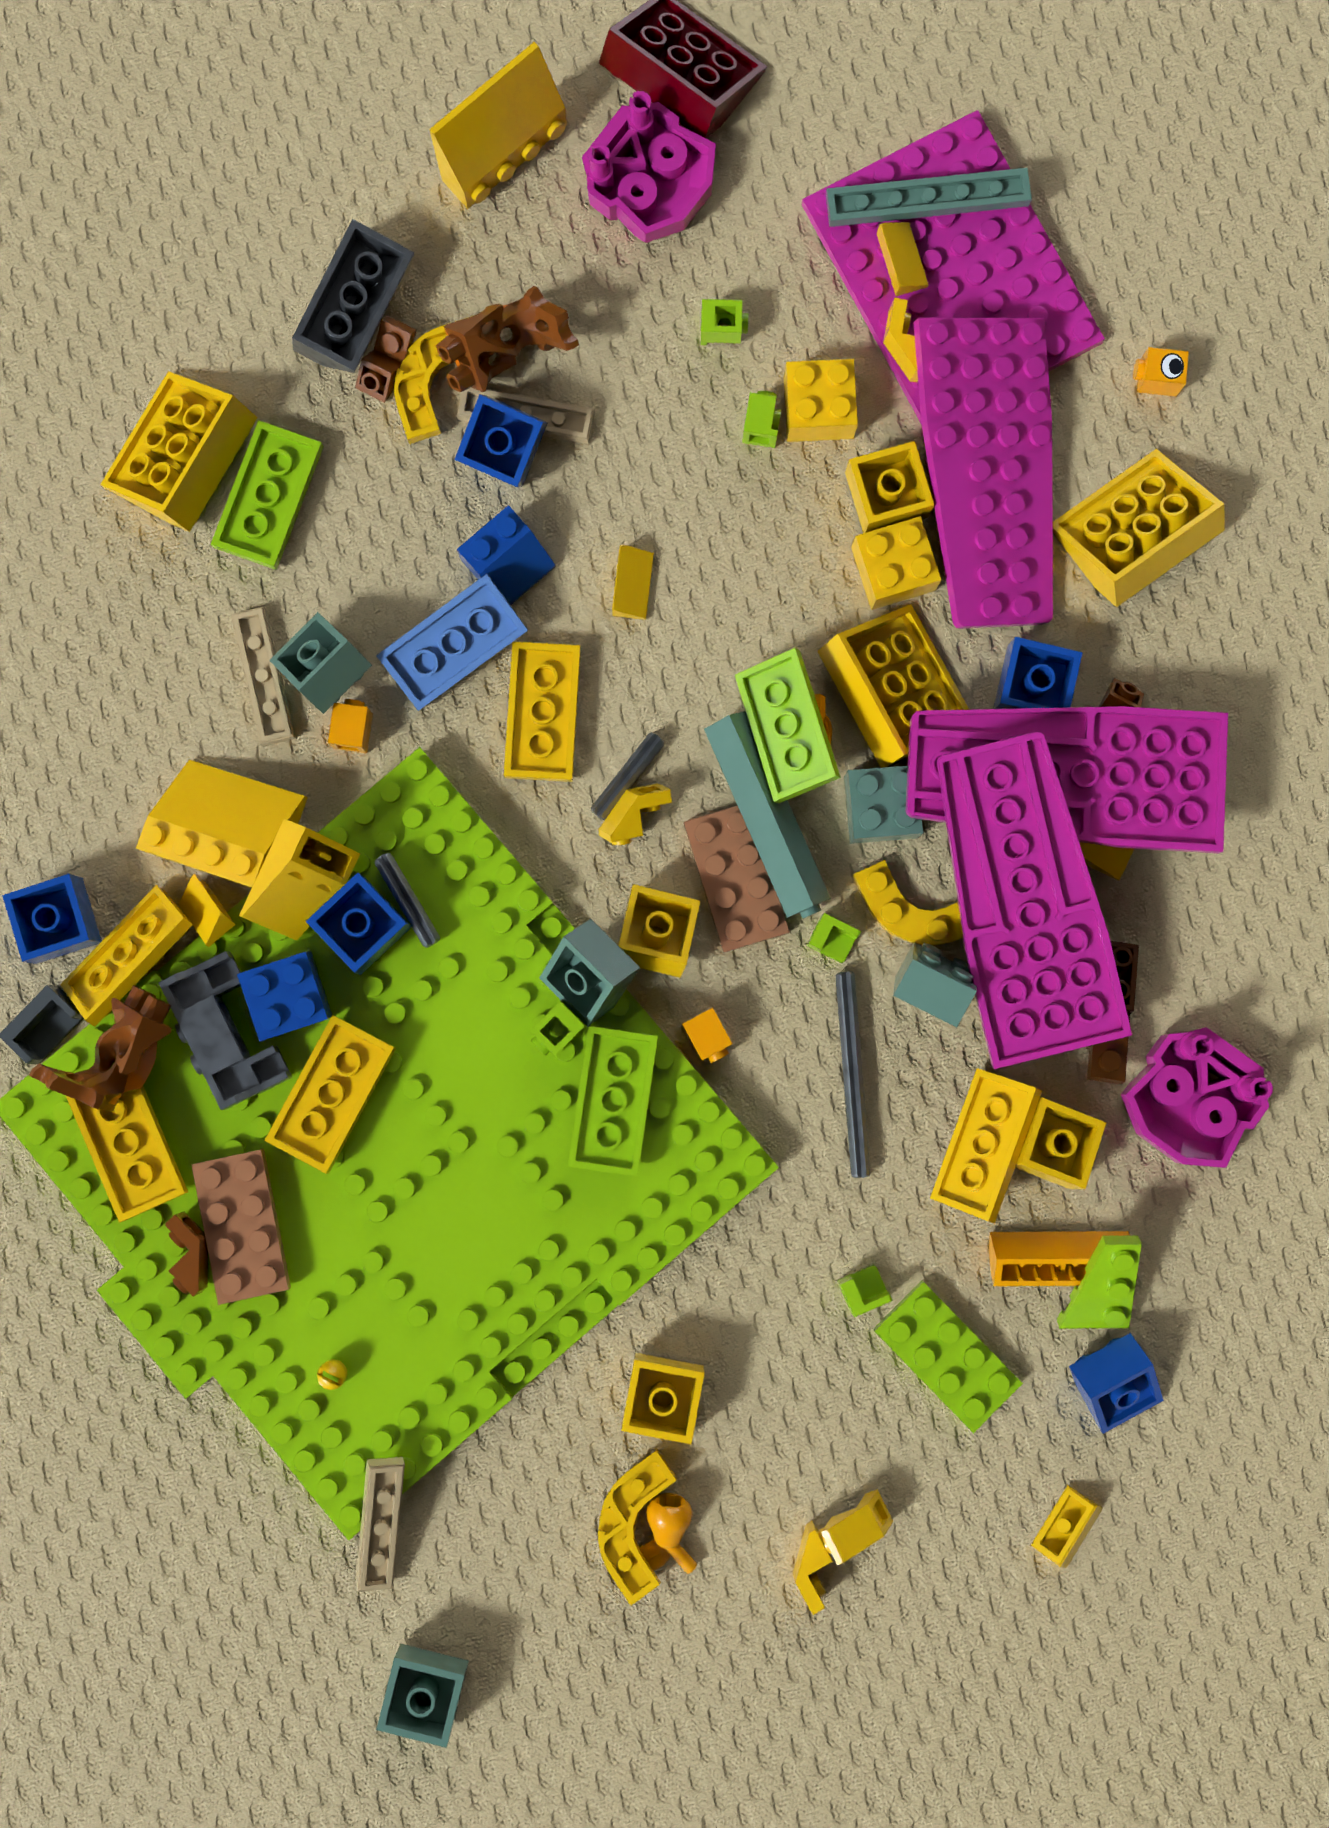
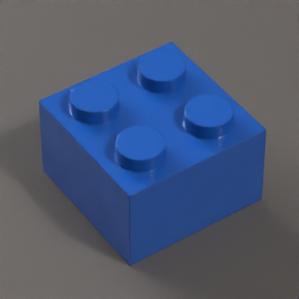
(501, 440)
(1037, 676)
(52, 919)
(358, 924)
(285, 995)

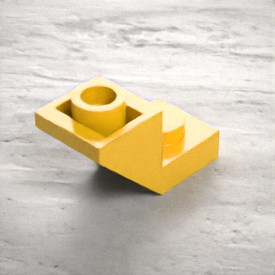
(898, 341)
(625, 818)
(857, 1528)
(810, 1558)

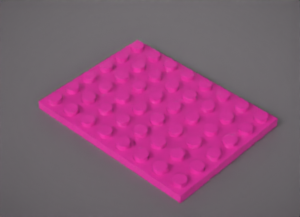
(972, 261)

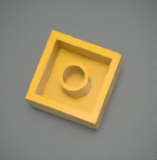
(820, 400)
(889, 486)
(896, 563)
(658, 930)
(1061, 1145)
(663, 1398)

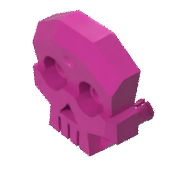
(670, 187)
(1180, 1119)

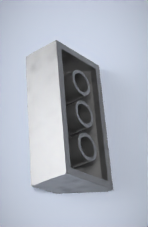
(351, 298)

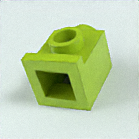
(722, 311)
(761, 420)
(566, 1018)

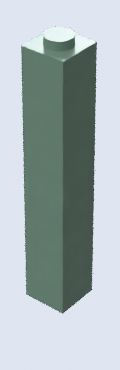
(768, 822)

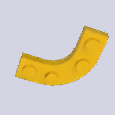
(414, 384)
(901, 917)
(617, 1525)

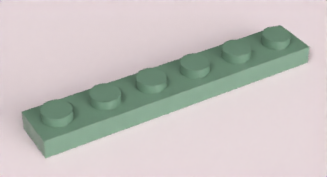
(928, 197)

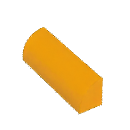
(1042, 1256)

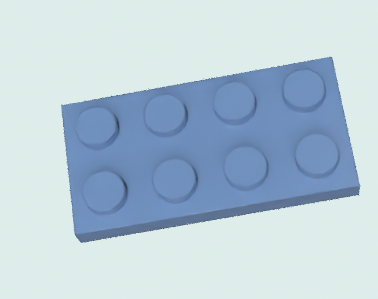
(452, 642)

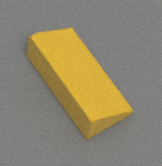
(901, 257)
(632, 583)
(205, 911)
(1066, 1527)

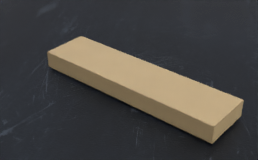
(564, 420)
(262, 677)
(379, 1523)

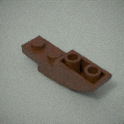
(1109, 1059)

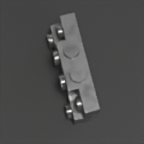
(213, 1036)

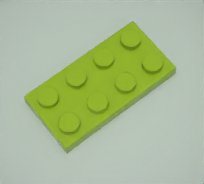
(267, 495)
(787, 726)
(612, 1101)
(947, 1356)

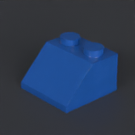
(508, 555)
(1117, 1382)

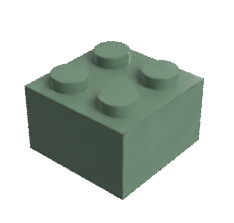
(320, 663)
(879, 805)
(589, 972)
(935, 983)
(422, 1695)

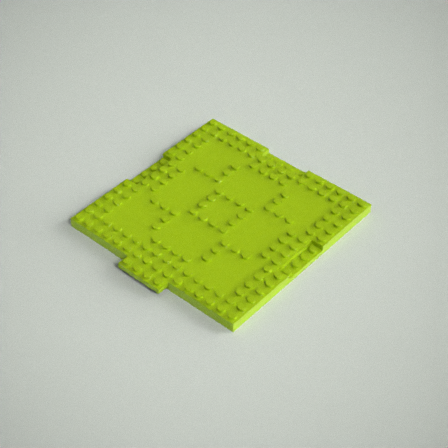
(450, 1231)

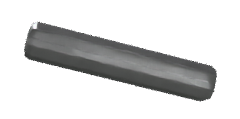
(627, 775)
(407, 900)

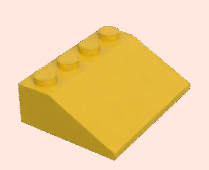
(499, 127)
(180, 450)
(1139, 526)
(887, 675)
(218, 822)

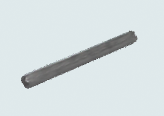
(852, 1074)

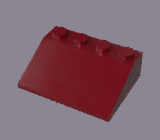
(681, 63)

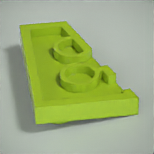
(1107, 1288)

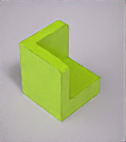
(833, 938)
(864, 1290)

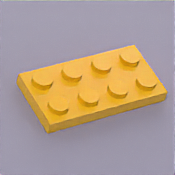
(542, 711)
(126, 955)
(330, 1094)
(986, 1145)
(130, 1154)

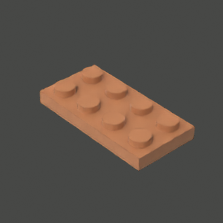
(734, 880)
(241, 1226)

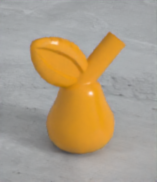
(668, 1519)

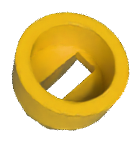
(334, 1368)

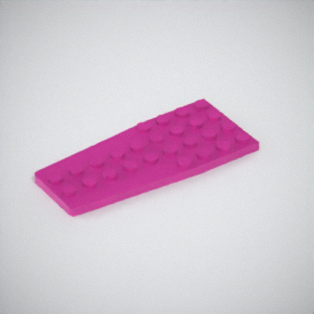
(990, 464)
(1123, 770)
(1027, 905)

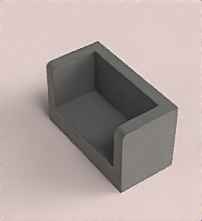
(41, 1025)

